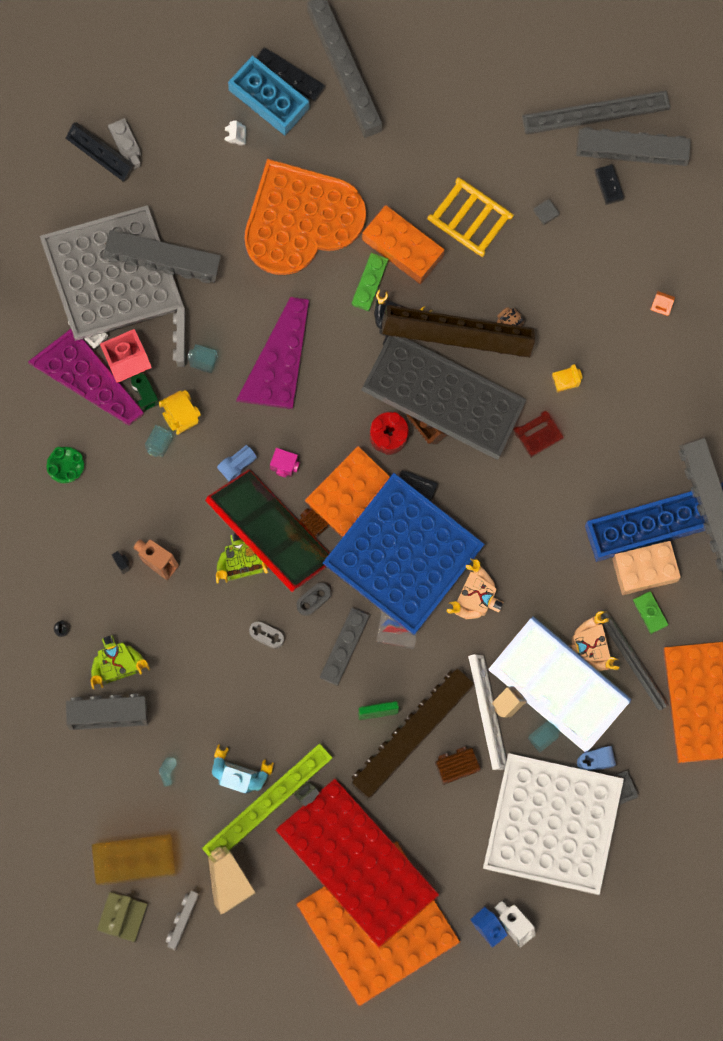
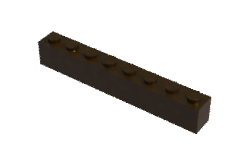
(458, 331)
(412, 734)

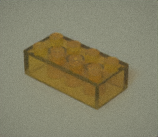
(133, 860)

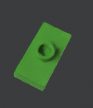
(650, 612)

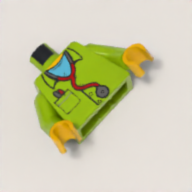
(115, 663)

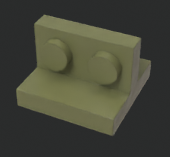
(122, 917)

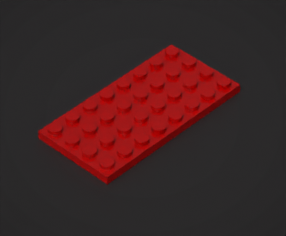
(357, 863)

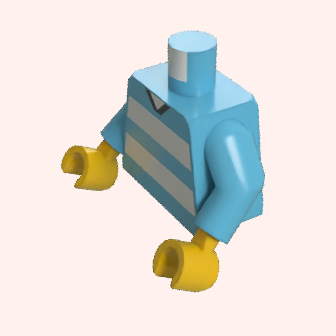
(238, 777)

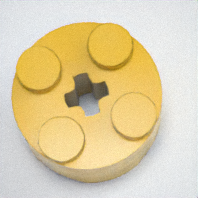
(179, 411)

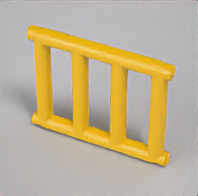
(465, 239)

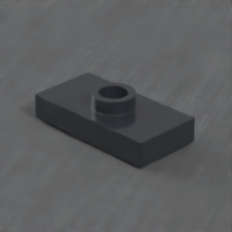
(609, 184)

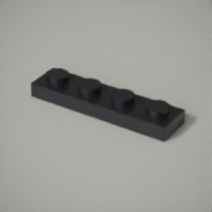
(291, 75)
(99, 151)

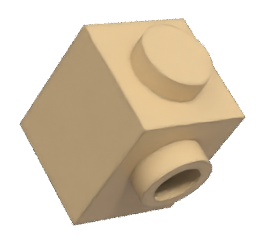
(508, 702)

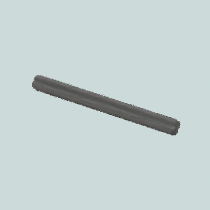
(633, 662)

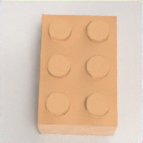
(646, 568)

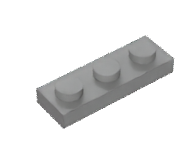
(179, 337)
(181, 920)

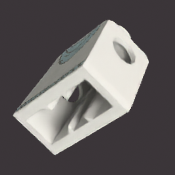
(521, 929)

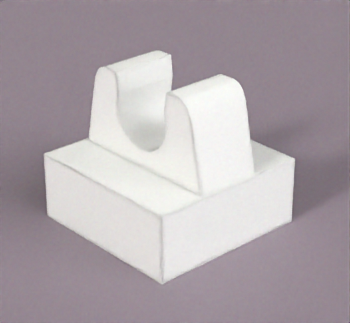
(237, 133)

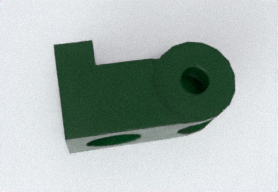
(142, 386)

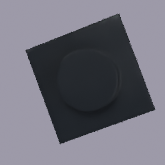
(121, 561)

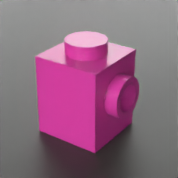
(284, 463)

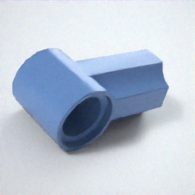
(233, 466)

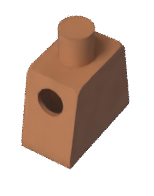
(156, 558)

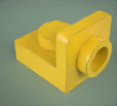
(567, 378)

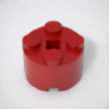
(383, 442)

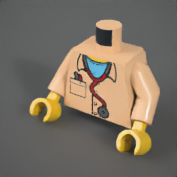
(476, 594)
(591, 643)

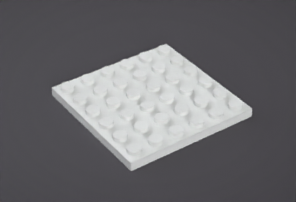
(553, 824)

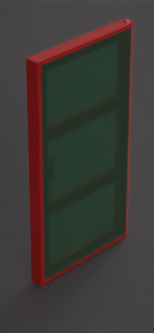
(269, 529)

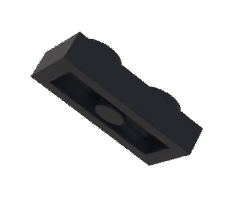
(422, 485)

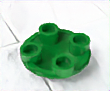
(65, 464)

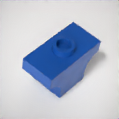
(488, 926)

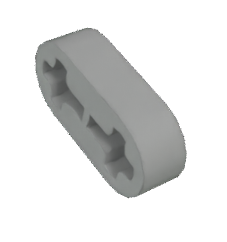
(263, 638)

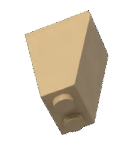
(227, 880)

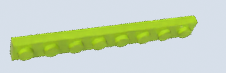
(270, 800)

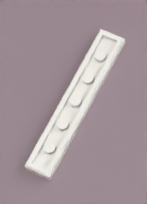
(487, 712)

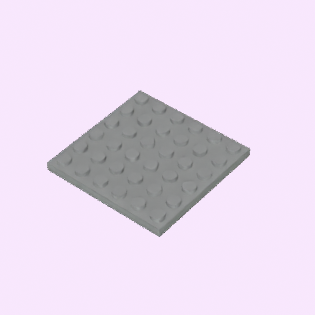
(101, 292)

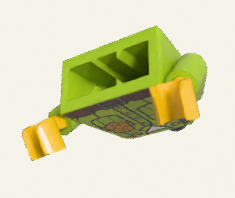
(238, 561)

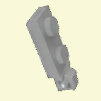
(125, 141)

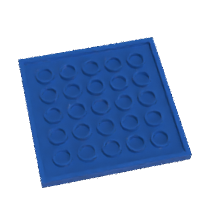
(403, 554)

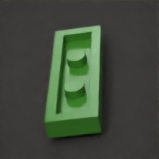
(369, 282)

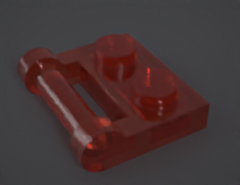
(542, 438)

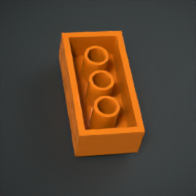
(403, 244)

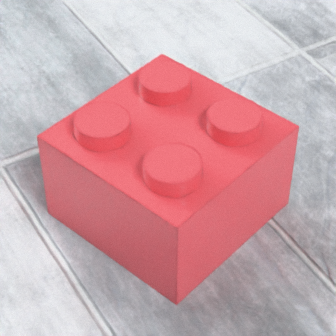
(125, 355)

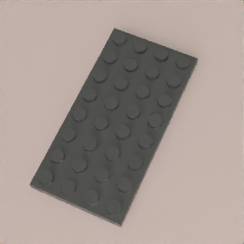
(444, 395)

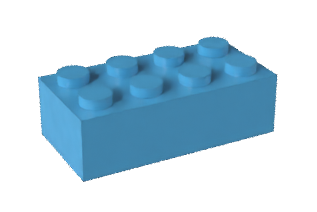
(268, 95)

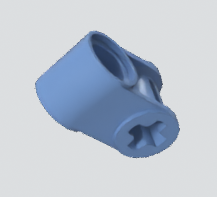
(600, 759)

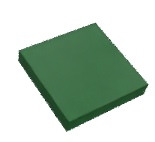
(378, 710)

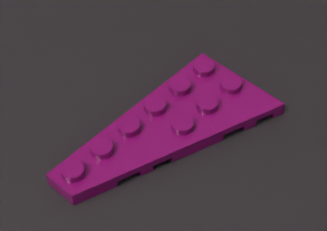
(277, 367)
(82, 372)

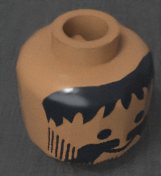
(511, 317)

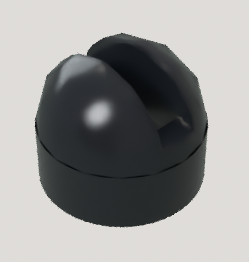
(65, 629)

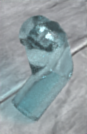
(166, 769)

